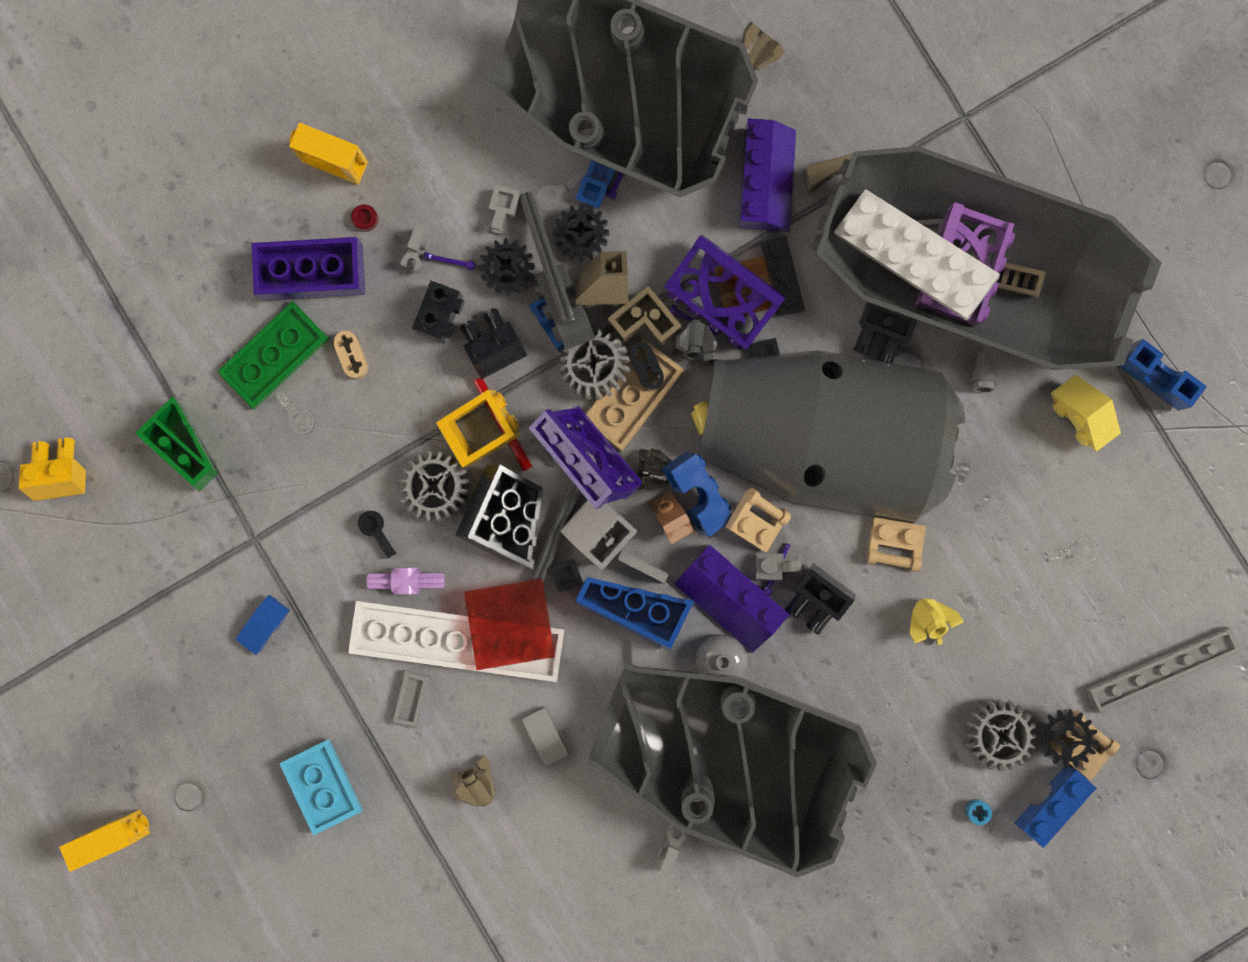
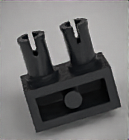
(438, 312)
(894, 326)
(494, 349)
(823, 591)

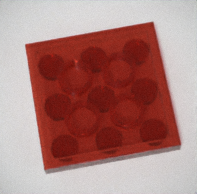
(509, 624)

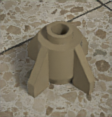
(760, 46)
(475, 784)

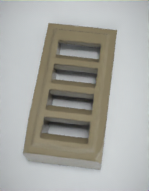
(822, 172)
(1029, 271)

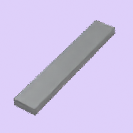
(1162, 669)

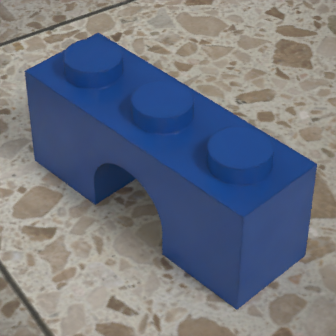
(1174, 387)
(711, 509)
(1067, 795)

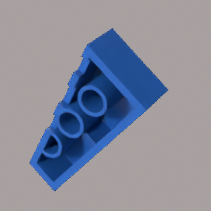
(639, 611)

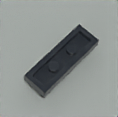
(783, 274)

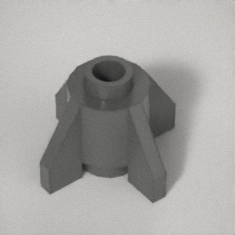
(695, 343)

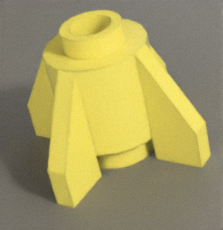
(932, 619)

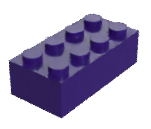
(308, 268)

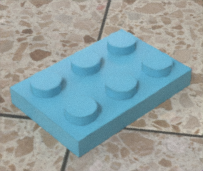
(321, 787)

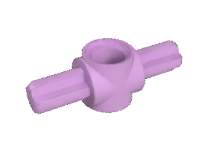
(405, 580)

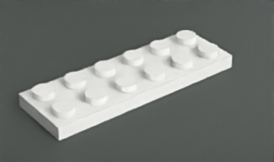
(916, 254)

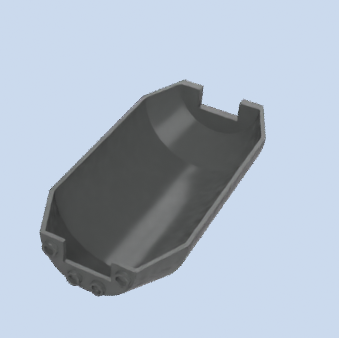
(1088, 258)

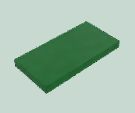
(273, 355)

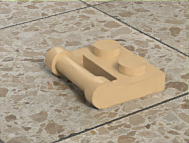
(752, 527)
(896, 535)
(1096, 761)

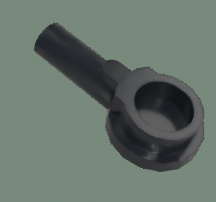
(372, 524)

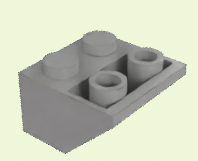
(598, 532)

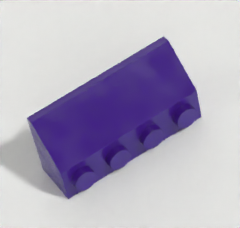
(767, 176)
(731, 599)

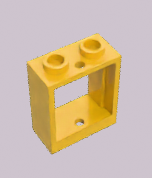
(328, 153)
(458, 442)
(105, 840)

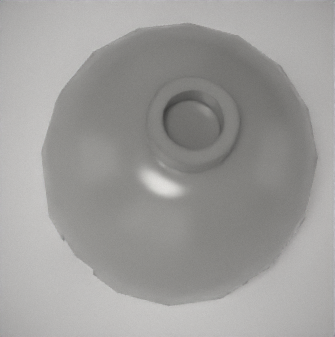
(721, 656)

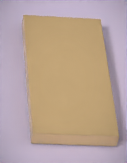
(628, 409)

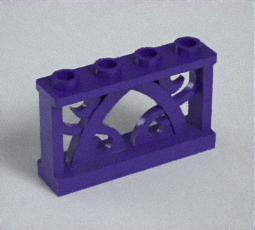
(713, 257)
(585, 456)

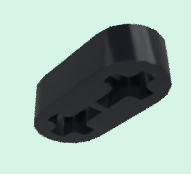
(641, 369)

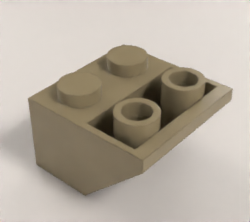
(603, 280)

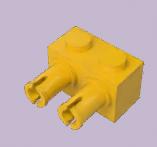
(52, 478)

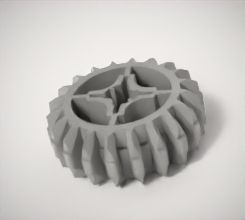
(616, 364)
(418, 470)
(993, 743)

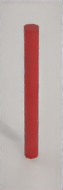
(514, 444)

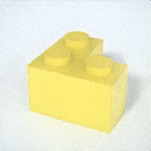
(1089, 412)

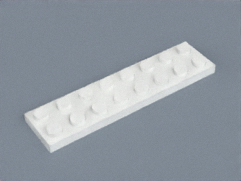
(433, 640)

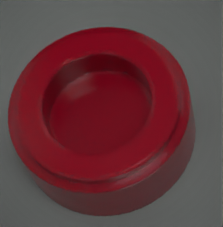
(364, 218)

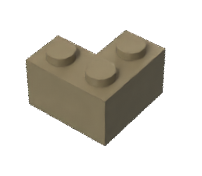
(645, 312)

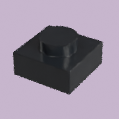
(765, 348)
(566, 575)

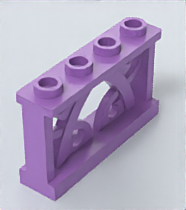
(955, 230)

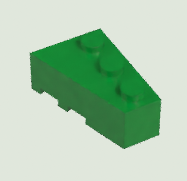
(177, 443)

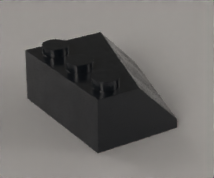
(503, 515)

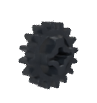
(571, 232)
(499, 274)
(1067, 751)

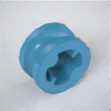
(985, 818)

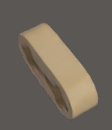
(345, 357)

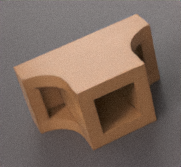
(671, 517)

